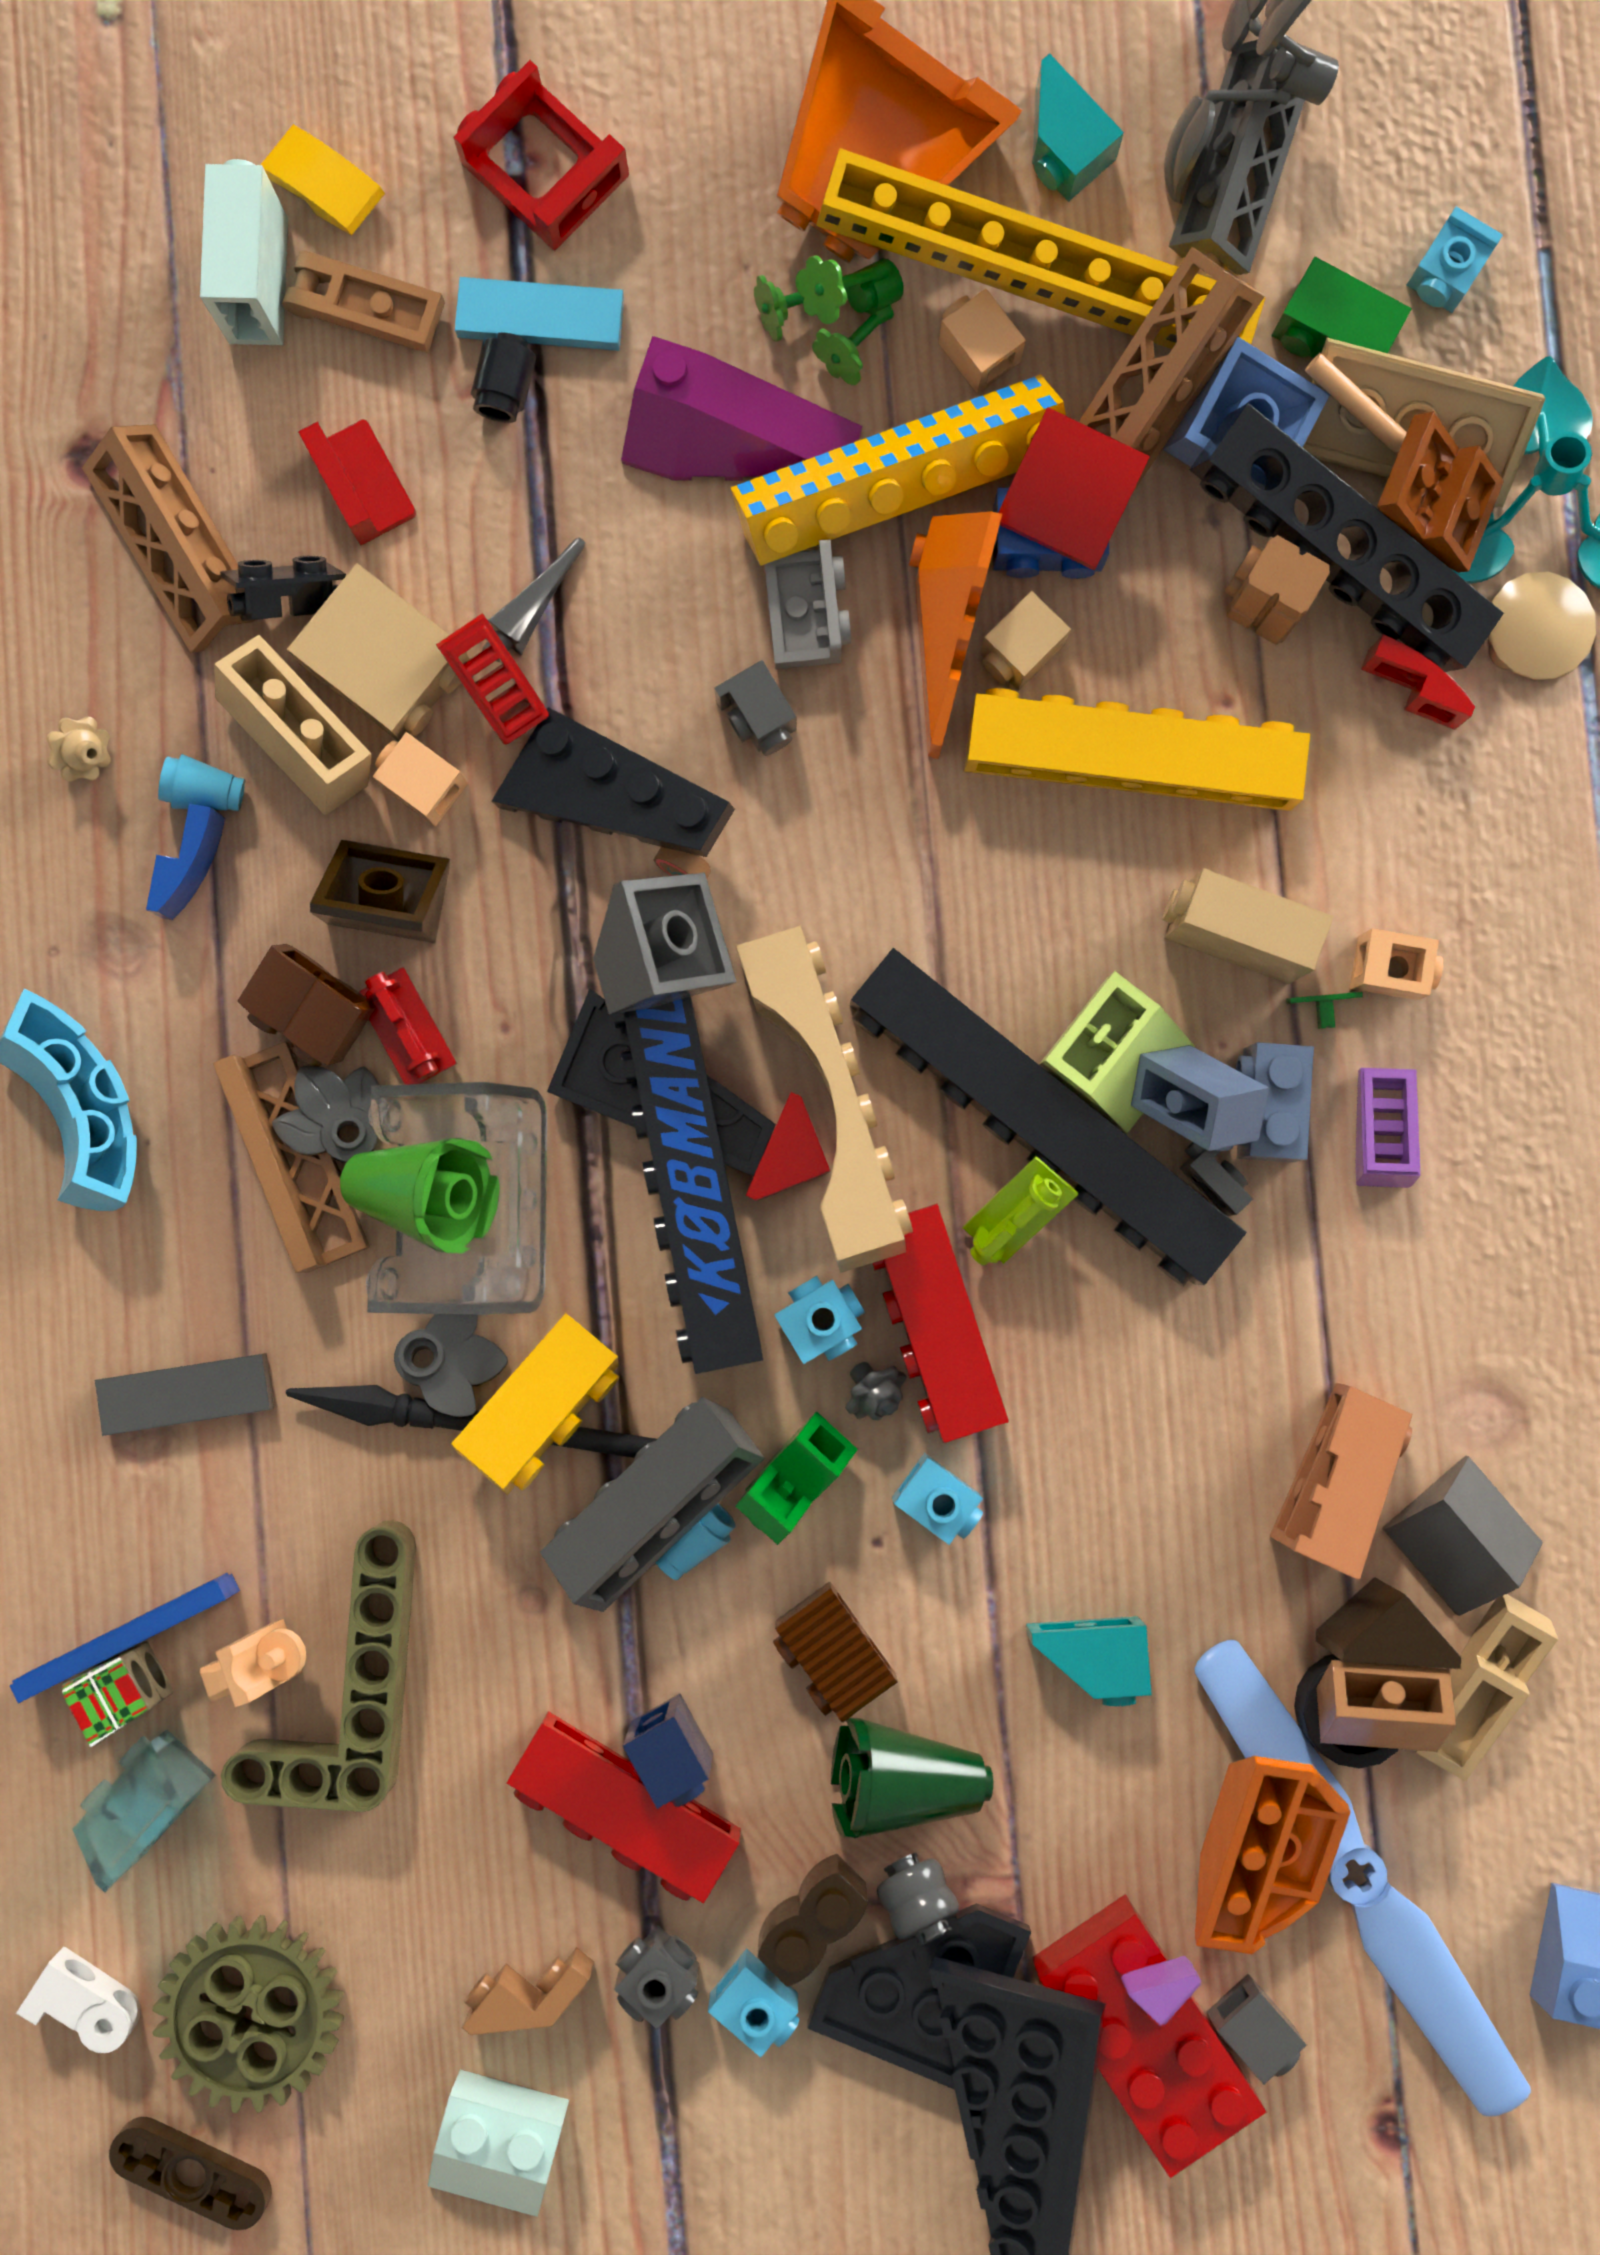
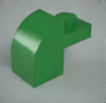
(796, 1477)

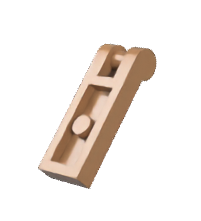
(364, 301)

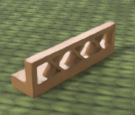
(1185, 369)
(173, 524)
(273, 1168)

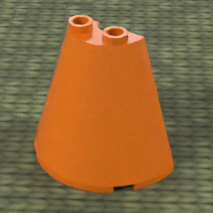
(885, 102)

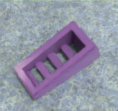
(1408, 1151)

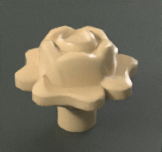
(78, 748)

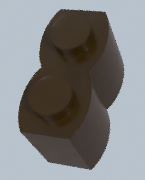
(801, 1927)

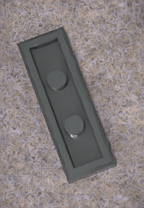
(184, 1394)

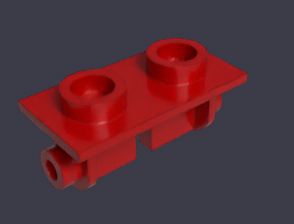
(406, 1027)

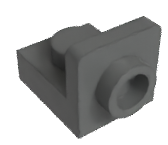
(1217, 1181)

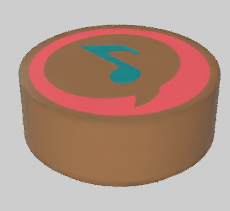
(680, 863)

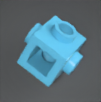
(804, 1335)

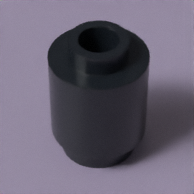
(502, 377)

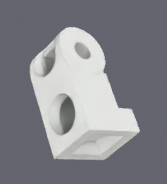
(83, 2001)

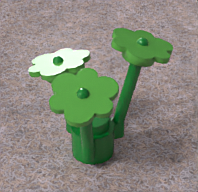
(822, 293)

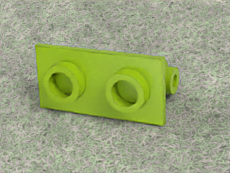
(1017, 1212)

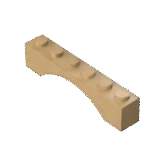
(857, 1202)

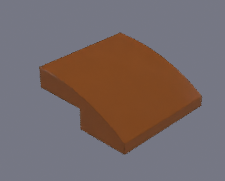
(1441, 492)

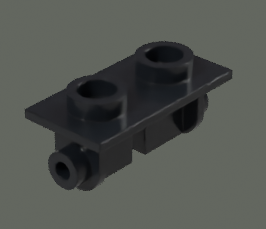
(261, 587)

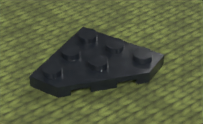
(887, 1998)

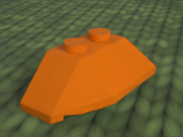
(1265, 1852)

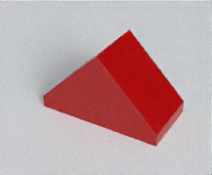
(791, 1154)

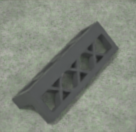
(1235, 144)

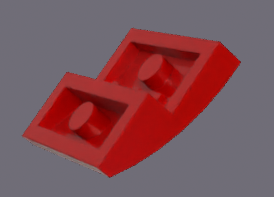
(1071, 488)

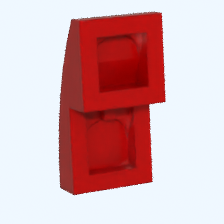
(1433, 691)

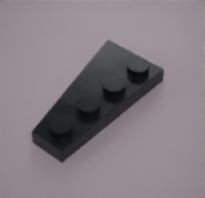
(599, 784)
(594, 1078)

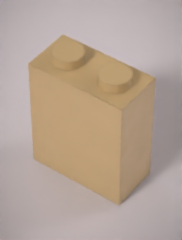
(377, 654)
(1246, 926)

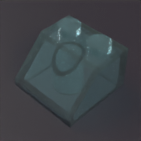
(139, 1806)

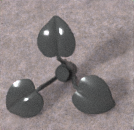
(1295, 69)

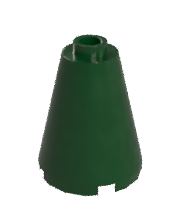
(902, 1780)

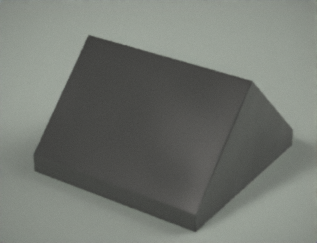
(1465, 1538)

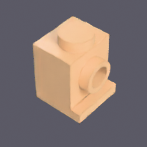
(1416, 954)

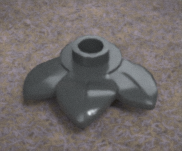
(324, 1109)
(457, 1364)

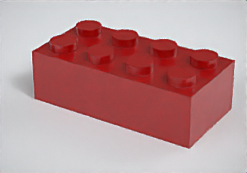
(1168, 2077)

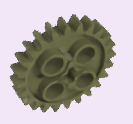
(231, 2063)

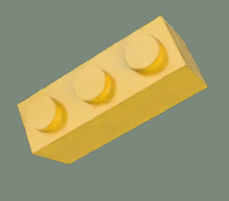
(538, 1405)

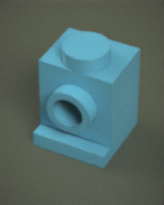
(1454, 260)

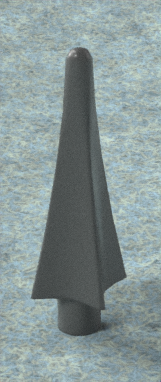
(521, 615)

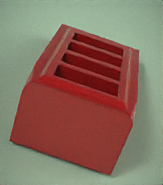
(514, 709)

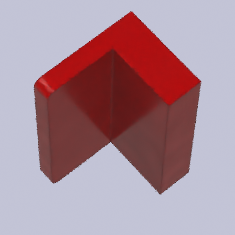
(359, 479)

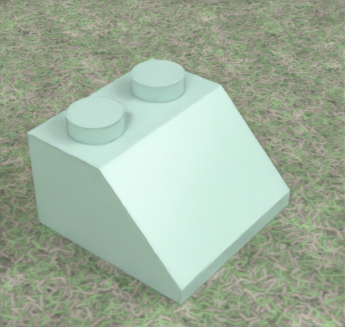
(497, 2142)

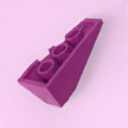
(719, 421)

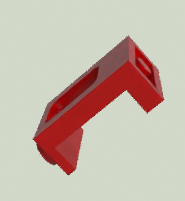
(582, 189)

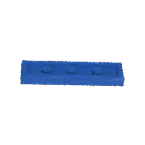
(124, 1637)

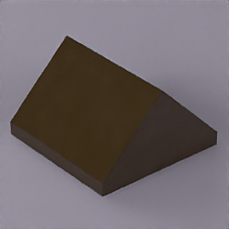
(382, 891)
(1386, 1629)

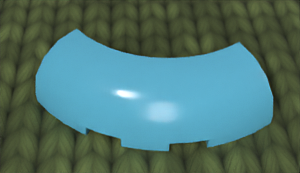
(83, 1096)

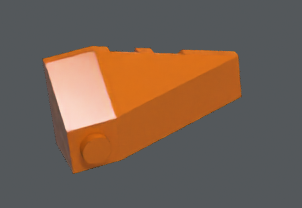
(948, 590)

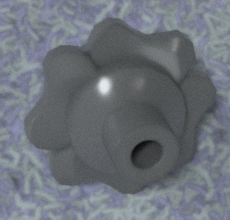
(876, 1391)

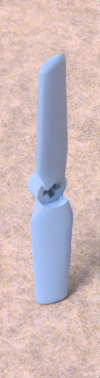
(1390, 1926)

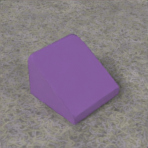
(1162, 1987)

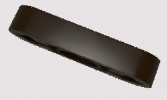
(166, 2183)

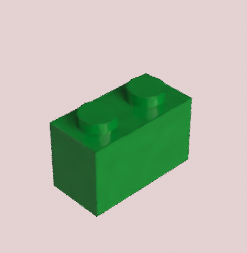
(1338, 308)

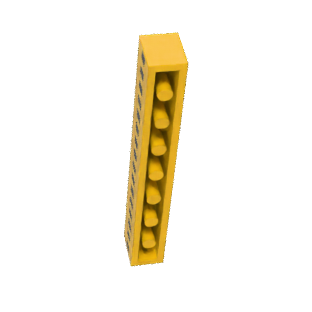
(1001, 246)

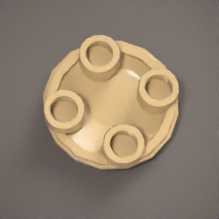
(1543, 626)

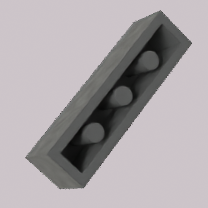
(651, 1504)

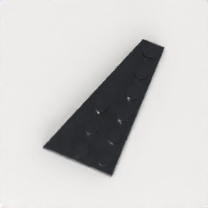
(1023, 2099)

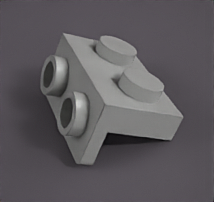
(805, 609)

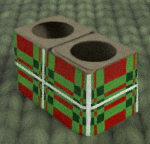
(116, 1692)

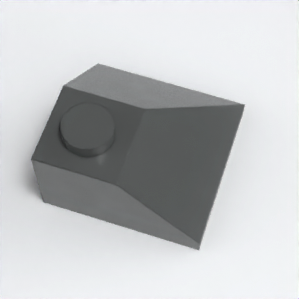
(660, 943)

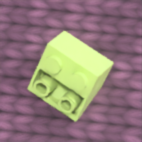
(1103, 1048)

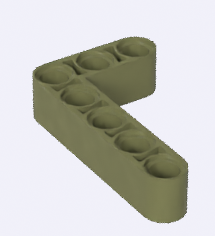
(361, 1691)

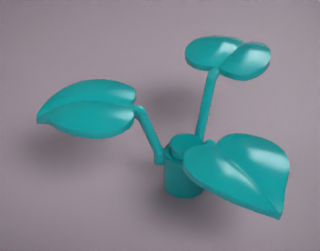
(1564, 456)

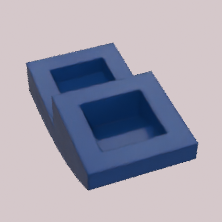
(179, 878)

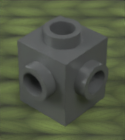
(660, 1959)

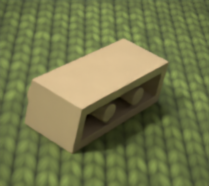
(292, 724)

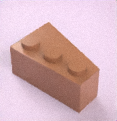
(1344, 1480)

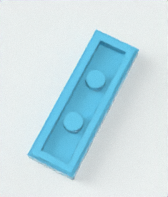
(540, 313)

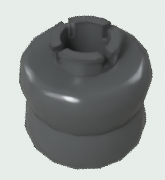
(917, 1899)

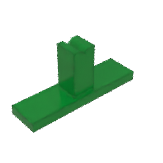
(1325, 1006)

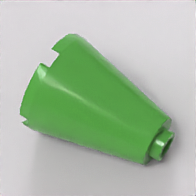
(426, 1191)

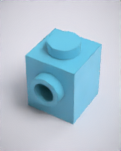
(939, 1500)
(754, 2004)

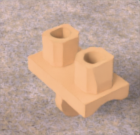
(255, 1664)

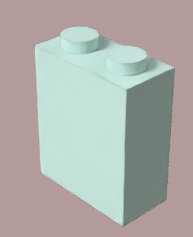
(244, 253)

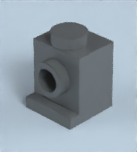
(758, 709)

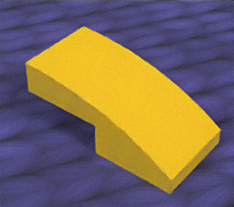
(323, 179)

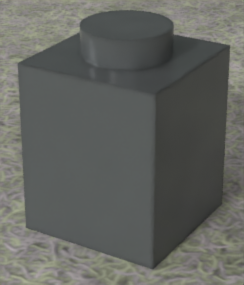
(1257, 2030)

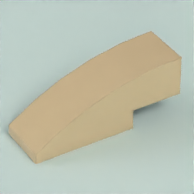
(1492, 1681)

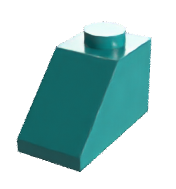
(1071, 132)
(1099, 1655)

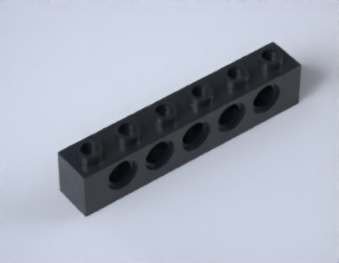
(1460, 612)

